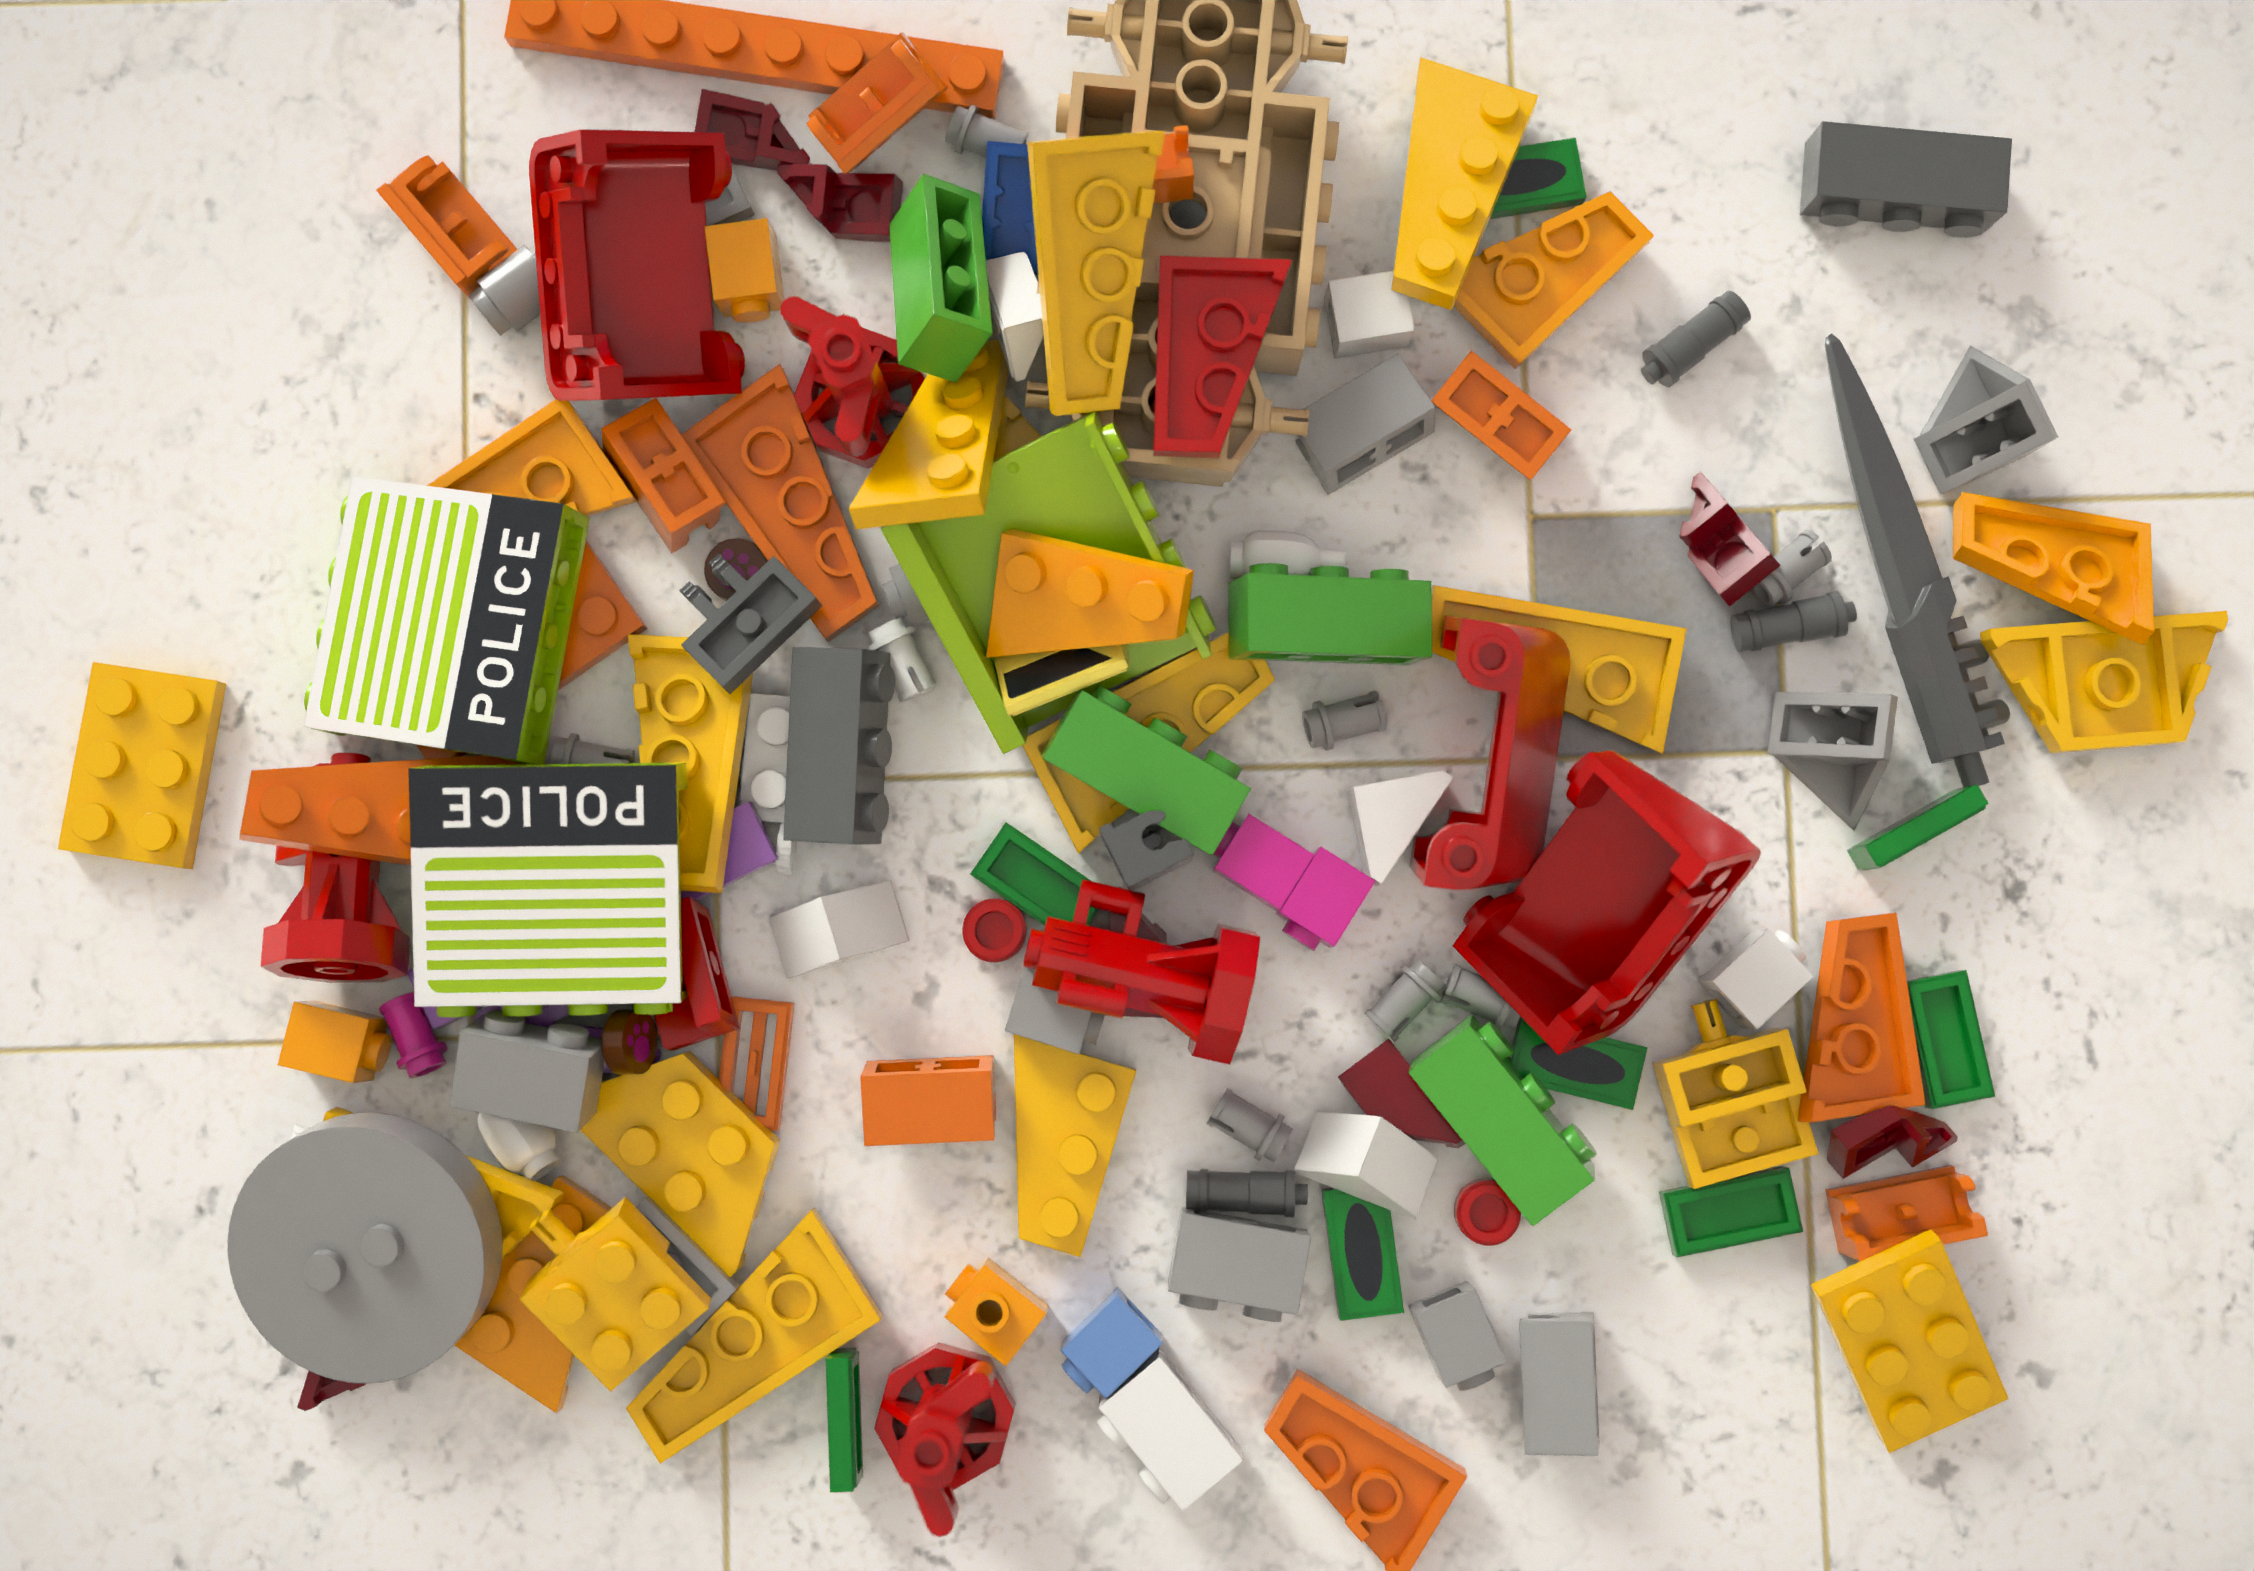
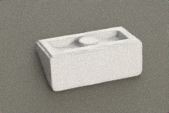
(1015, 311)

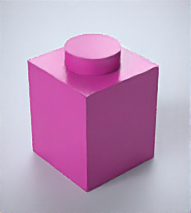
(1261, 861)
(1324, 900)

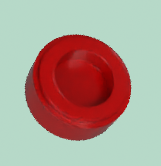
(994, 930)
(1486, 1213)

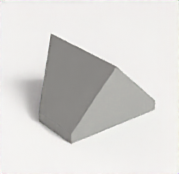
(1982, 423)
(1835, 745)

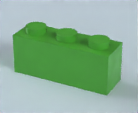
(939, 279)
(1329, 616)
(1147, 768)
(1505, 1118)

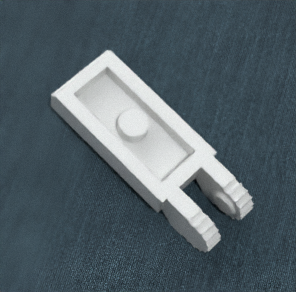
(766, 767)

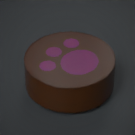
(741, 555)
(629, 1042)

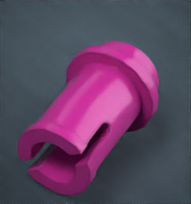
(413, 1036)

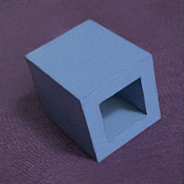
(1109, 1345)

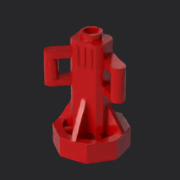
(854, 378)
(338, 921)
(1193, 985)
(943, 1427)

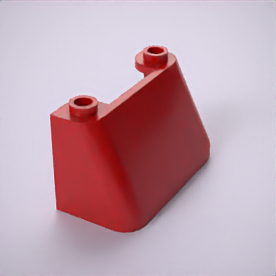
(629, 264)
(1509, 833)
(1606, 903)

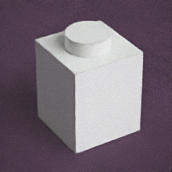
(1369, 315)
(1757, 977)

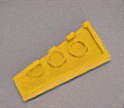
(940, 450)
(1184, 693)
(694, 722)
(769, 1330)

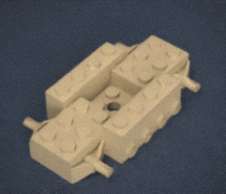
(1254, 174)

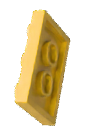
(142, 765)
(1910, 1340)

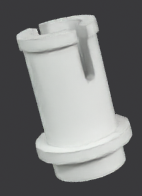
(905, 658)

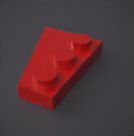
(1207, 344)

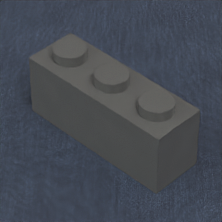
(1905, 178)
(838, 745)

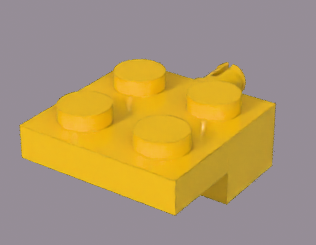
(1734, 1101)
(612, 1291)

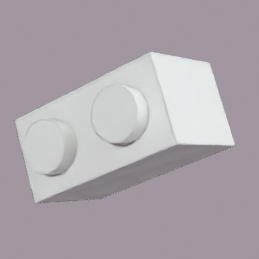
(1169, 1432)

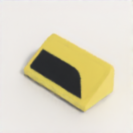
(1046, 676)

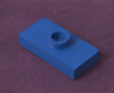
(1008, 203)

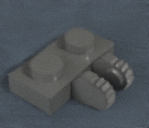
(749, 623)

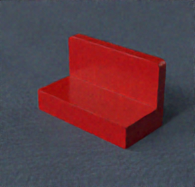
(709, 1003)

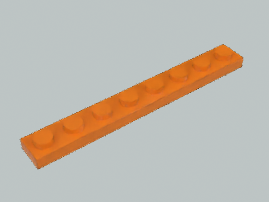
(742, 46)

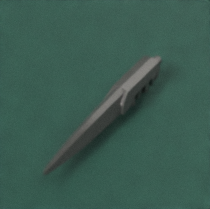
(1913, 588)

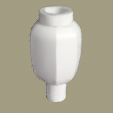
(1281, 547)
(520, 1146)

